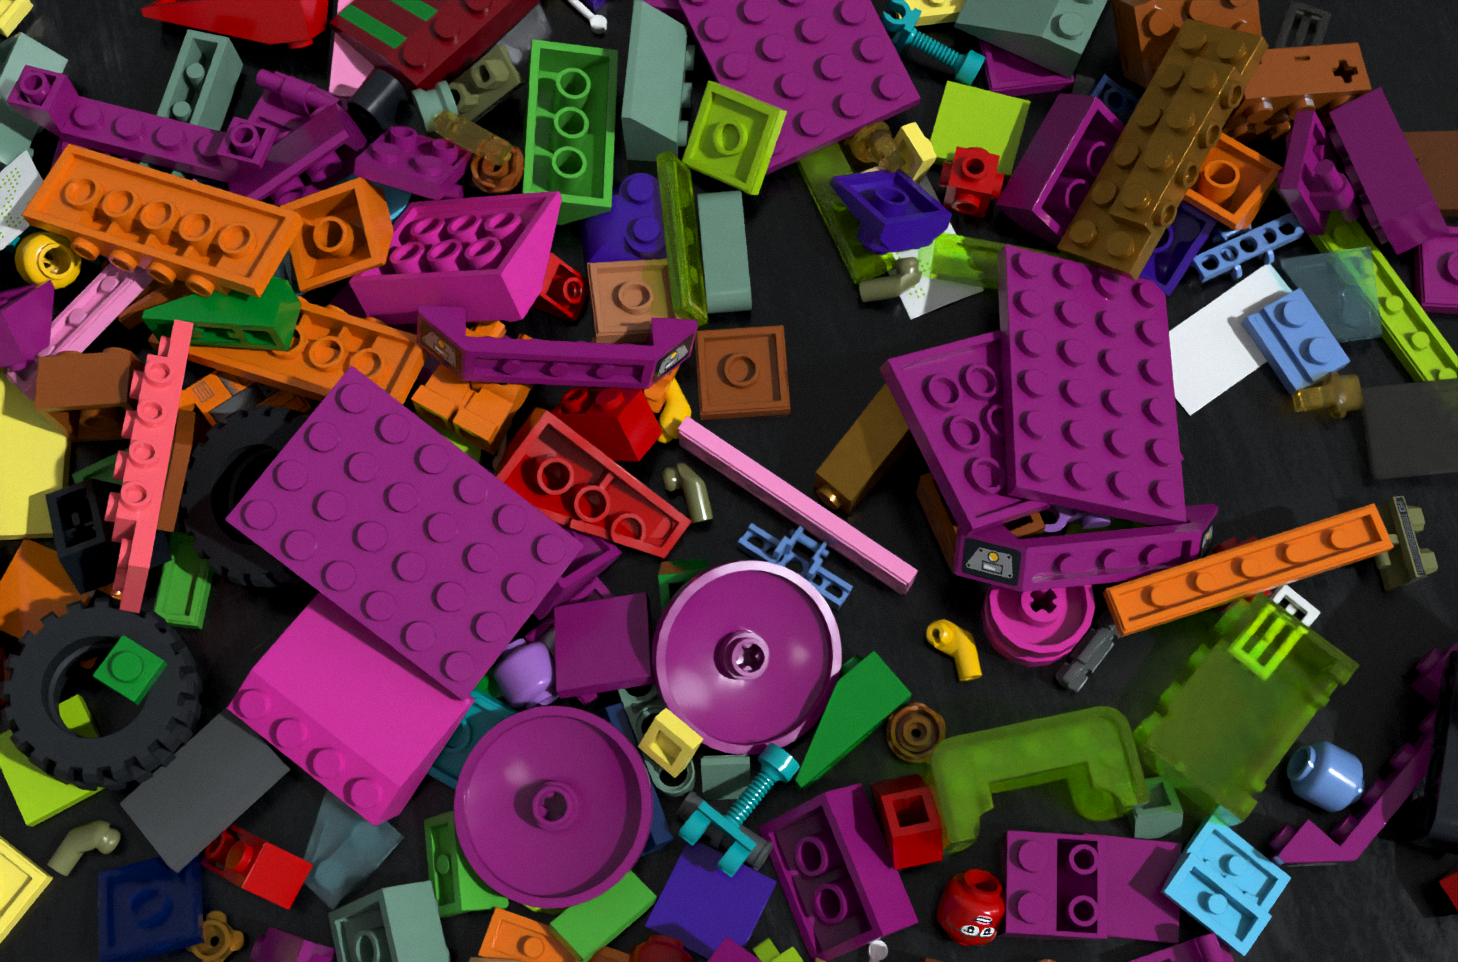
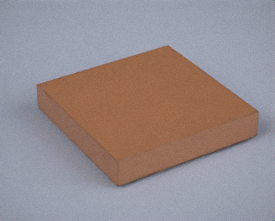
(627, 297)

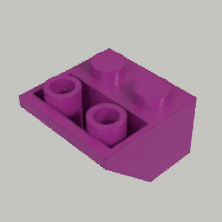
(1053, 885)

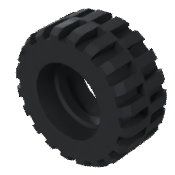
(219, 480)
(51, 658)

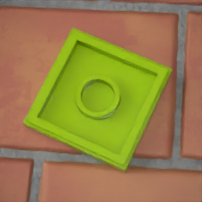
(980, 120)
(733, 137)
(33, 789)

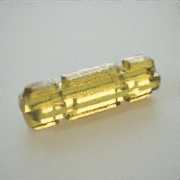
(473, 137)

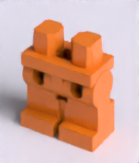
(473, 408)

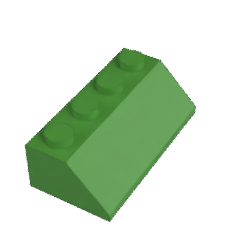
(570, 126)

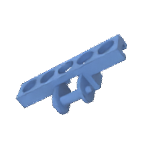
(1253, 237)
(809, 569)

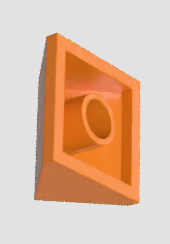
(1233, 183)

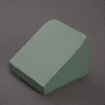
(724, 776)
(1161, 815)

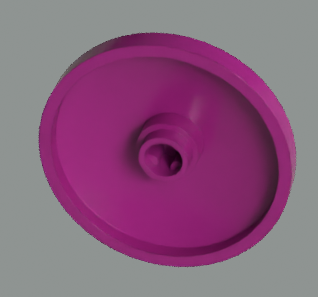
(746, 655)
(553, 807)

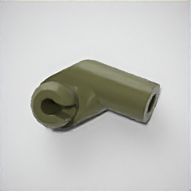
(894, 285)
(693, 488)
(83, 839)

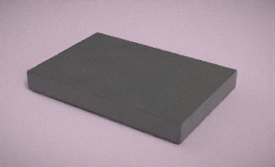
(204, 788)

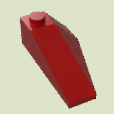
(254, 20)
(586, 488)

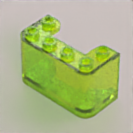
(1240, 707)
(1084, 746)

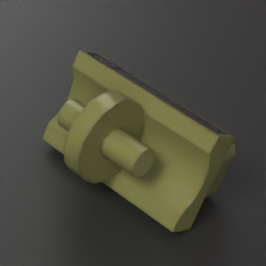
(486, 84)
(1405, 561)

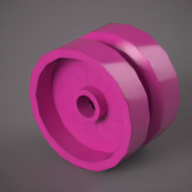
(1037, 636)

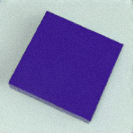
(706, 904)

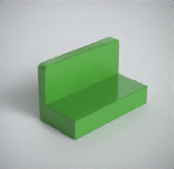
(452, 877)

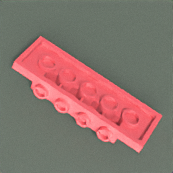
(146, 463)

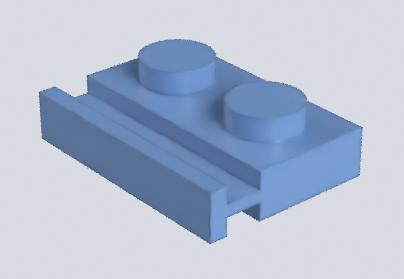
(1295, 341)

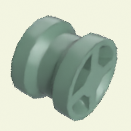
(433, 103)

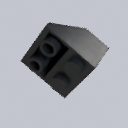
(85, 538)

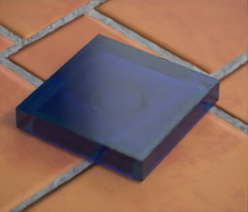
(149, 910)

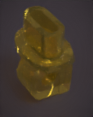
(876, 145)
(1337, 394)

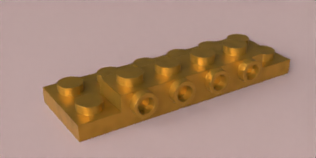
(1162, 147)

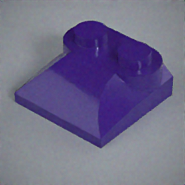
(891, 210)
(632, 226)
(1178, 247)

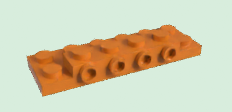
(162, 223)
(321, 352)

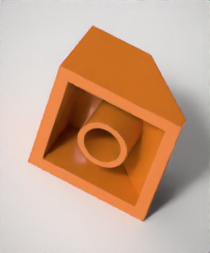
(342, 233)

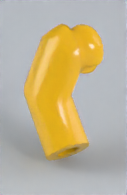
(673, 414)
(958, 644)

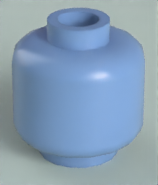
(1326, 775)

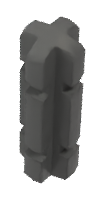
(1088, 654)

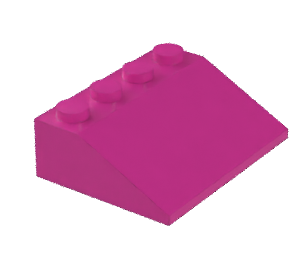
(464, 254)
(349, 710)

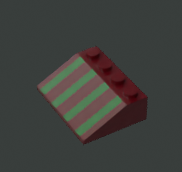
(426, 38)

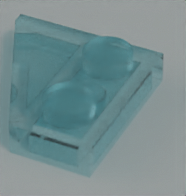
(1340, 290)
(345, 850)

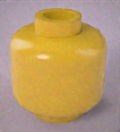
(62, 262)

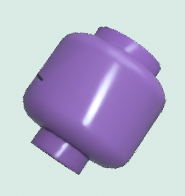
(526, 675)

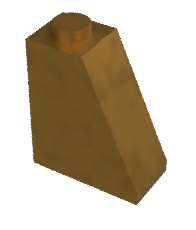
(864, 453)

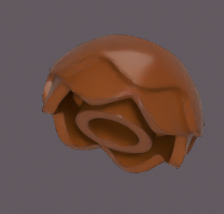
(498, 181)
(915, 717)

